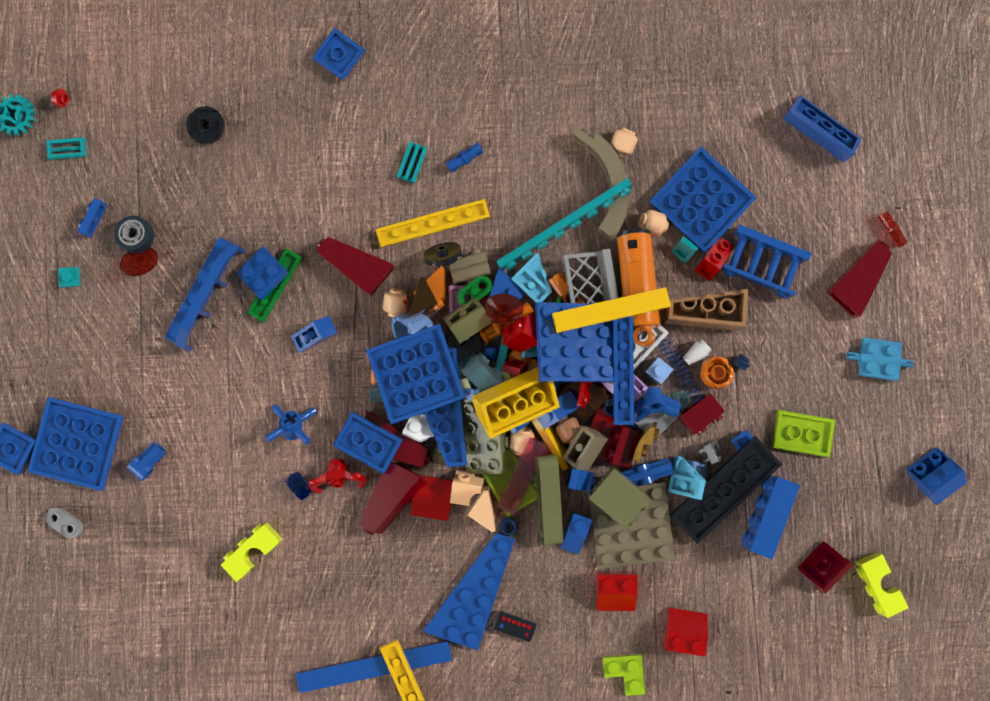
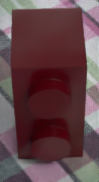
(701, 414)

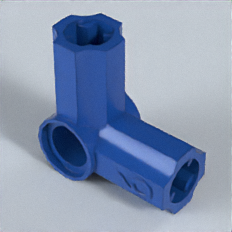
(655, 402)

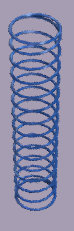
(666, 340)

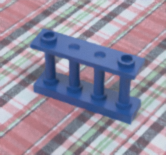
(779, 250)

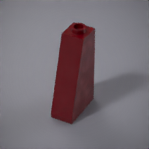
(360, 267)
(859, 281)
(409, 450)
(390, 497)

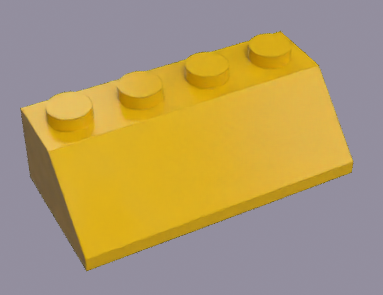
(514, 402)

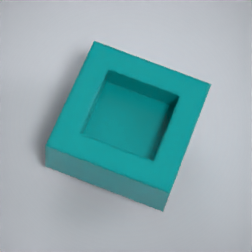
(684, 249)
(69, 277)

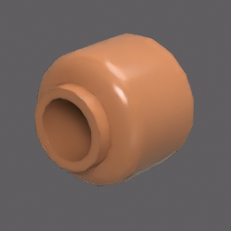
(568, 429)

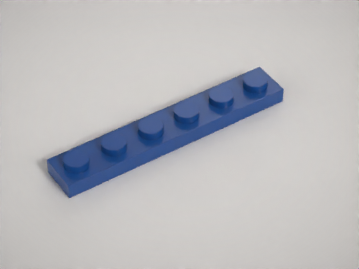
(623, 371)

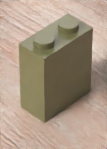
(619, 497)

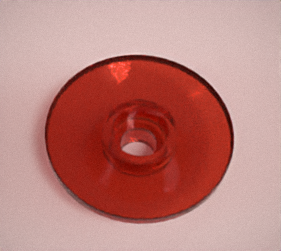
(139, 263)
(504, 308)

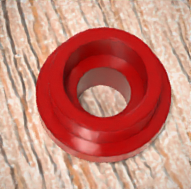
(59, 98)

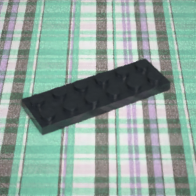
(726, 489)

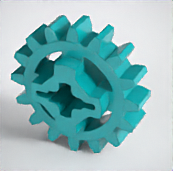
(23, 115)

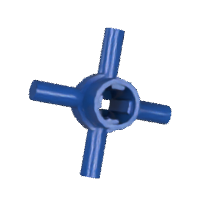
(290, 425)

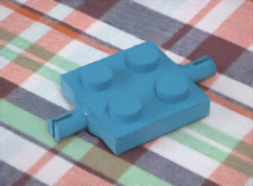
(879, 359)

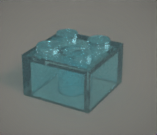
(478, 371)

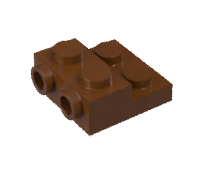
(597, 398)

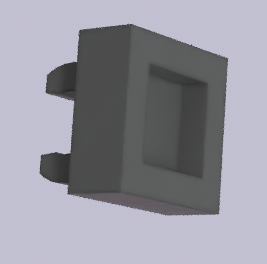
(713, 451)

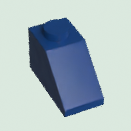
(567, 404)
(576, 532)

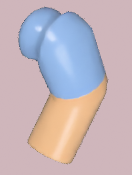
(467, 389)

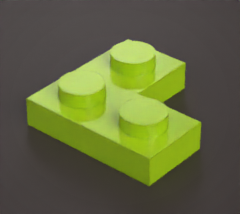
(629, 667)

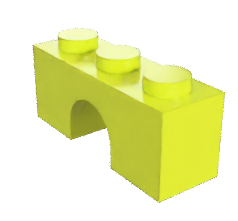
(238, 562)
(873, 569)

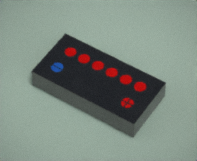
(515, 626)

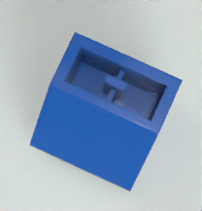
(937, 475)

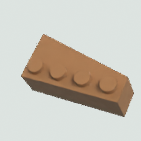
(714, 311)

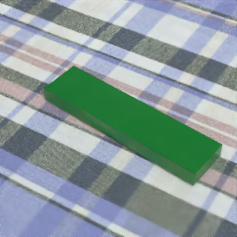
(260, 308)

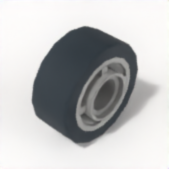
(125, 229)

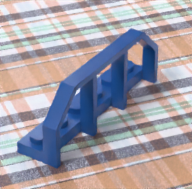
(201, 292)

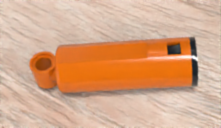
(637, 277)

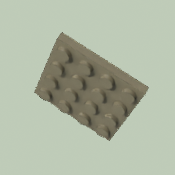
(643, 542)

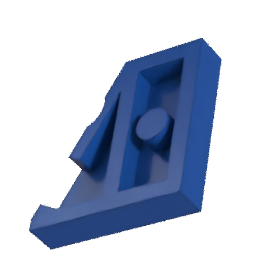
(505, 285)

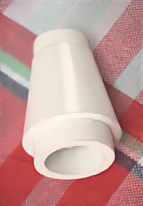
(697, 352)

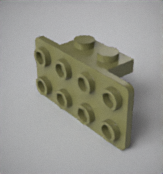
(483, 453)

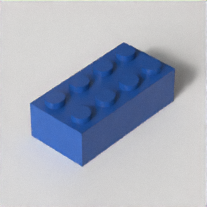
(769, 516)

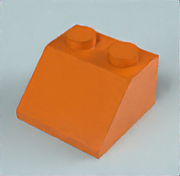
(437, 284)

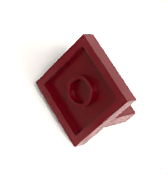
(620, 444)
(824, 567)

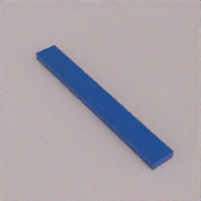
(370, 667)

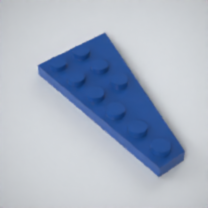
(448, 428)
(469, 605)

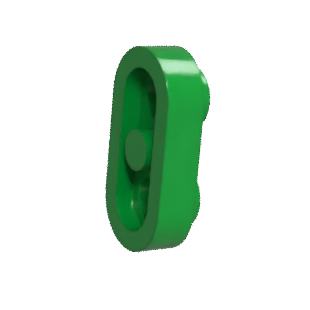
(474, 291)

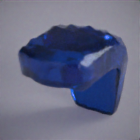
(298, 485)

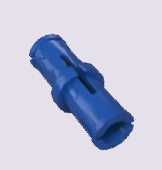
(464, 157)

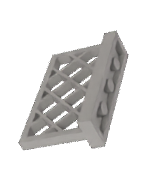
(605, 273)

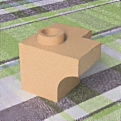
(464, 487)

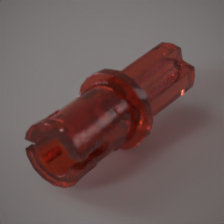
(893, 229)

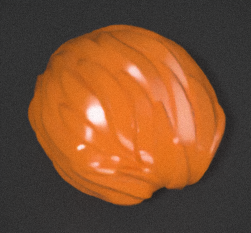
(716, 372)

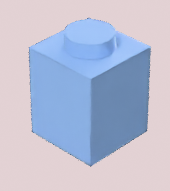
(658, 371)

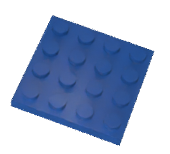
(702, 200)
(574, 354)
(415, 374)
(75, 443)

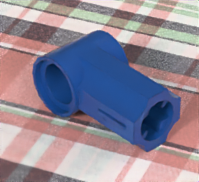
(143, 465)

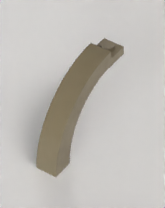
(615, 174)

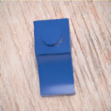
(314, 333)
(580, 479)

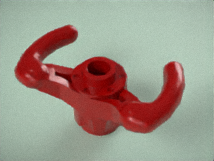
(336, 476)

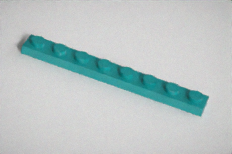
(571, 221)

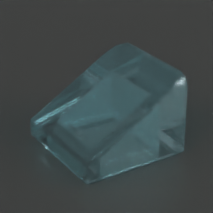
(374, 395)

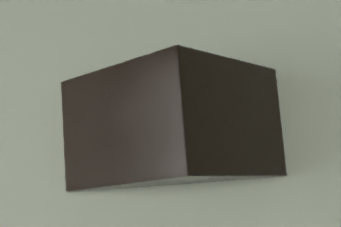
(423, 299)

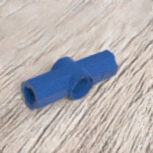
(648, 472)

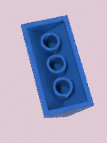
(822, 129)

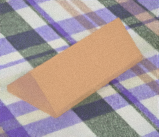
(482, 510)

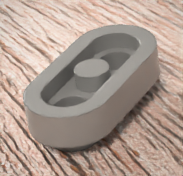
(64, 520)

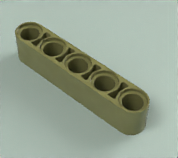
(549, 499)

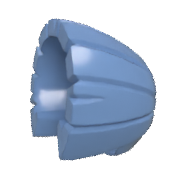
(404, 324)

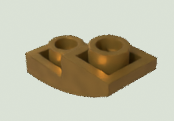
(647, 438)

